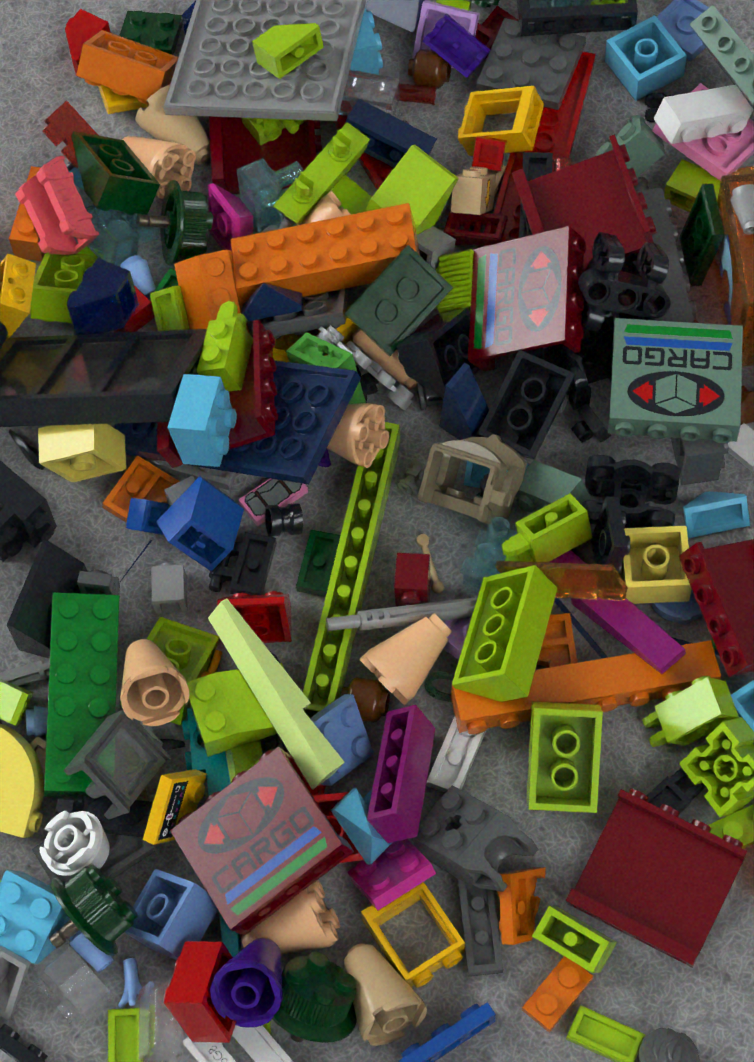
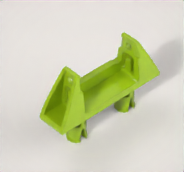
(322, 173)

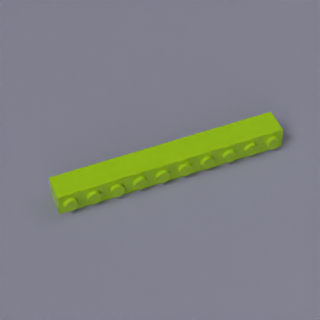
(350, 575)

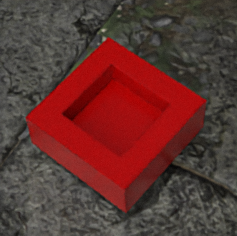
(489, 153)

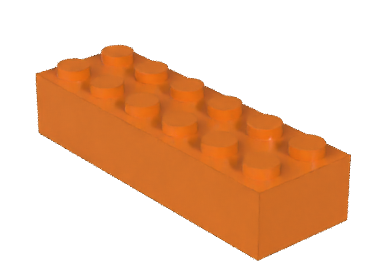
(323, 253)

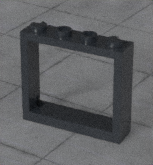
(576, 18)

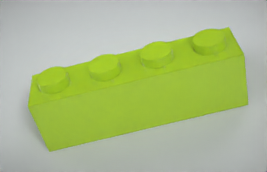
(505, 634)

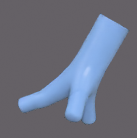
(131, 985)

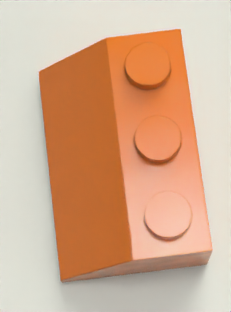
(125, 66)
(205, 285)

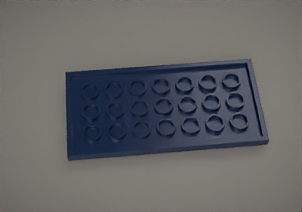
(308, 409)

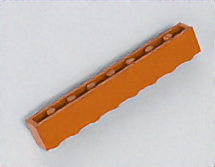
(596, 682)

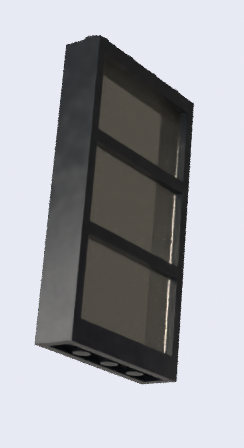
(95, 377)

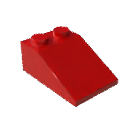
(266, 614)

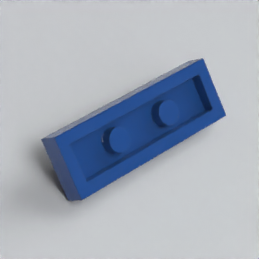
(449, 1037)

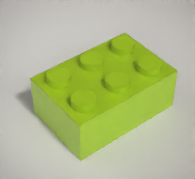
(564, 757)

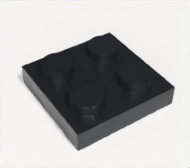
(609, 536)

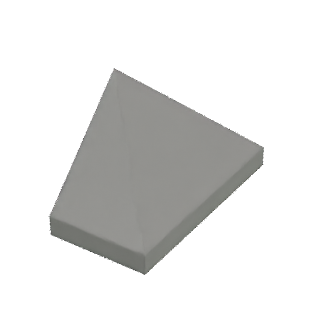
(12, 977)

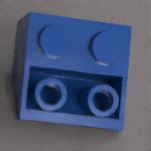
(202, 523)

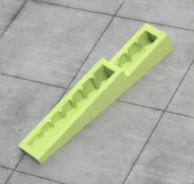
(277, 695)

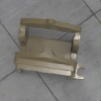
(484, 451)

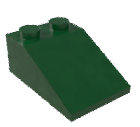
(113, 174)

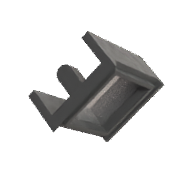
(119, 761)

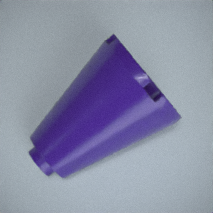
(249, 984)

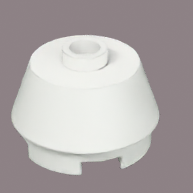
(74, 842)

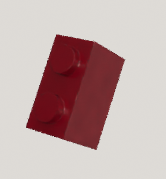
(412, 579)

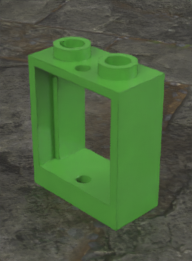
(311, 351)

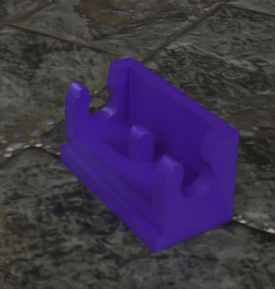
(456, 45)

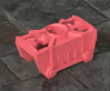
(57, 209)

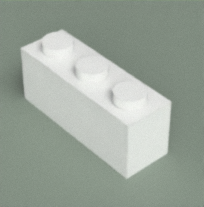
(703, 114)

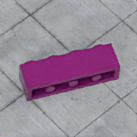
(401, 774)

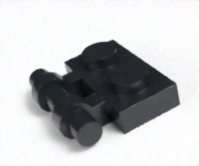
(251, 567)

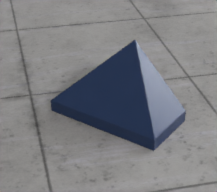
(270, 302)

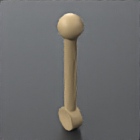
(423, 541)

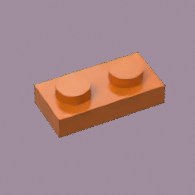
(557, 993)

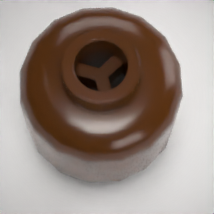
(429, 69)
(370, 698)

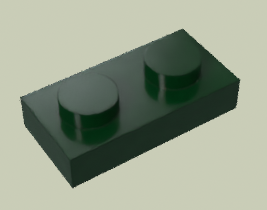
(317, 563)

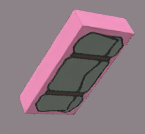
(271, 493)

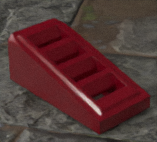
(475, 237)

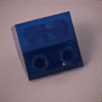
(103, 299)

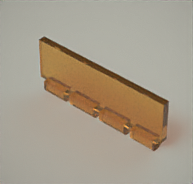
(577, 580)

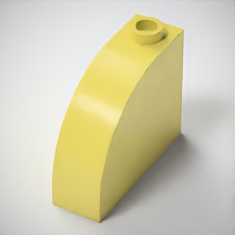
(19, 785)

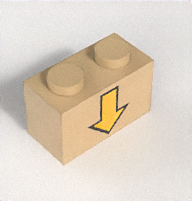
(473, 191)

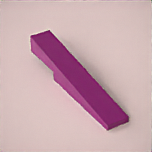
(629, 626)

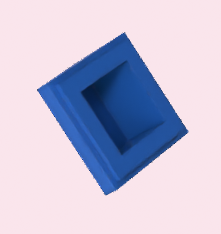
(144, 514)

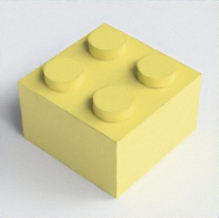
(81, 450)
(653, 565)

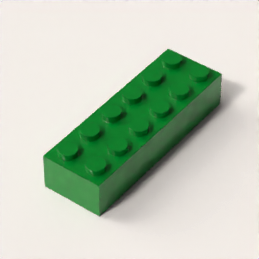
(79, 683)

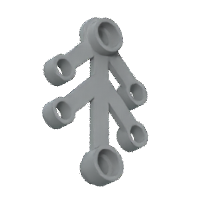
(399, 395)

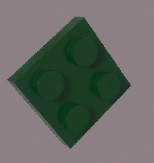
(153, 29)

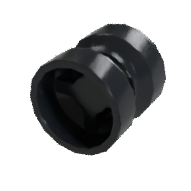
(283, 519)

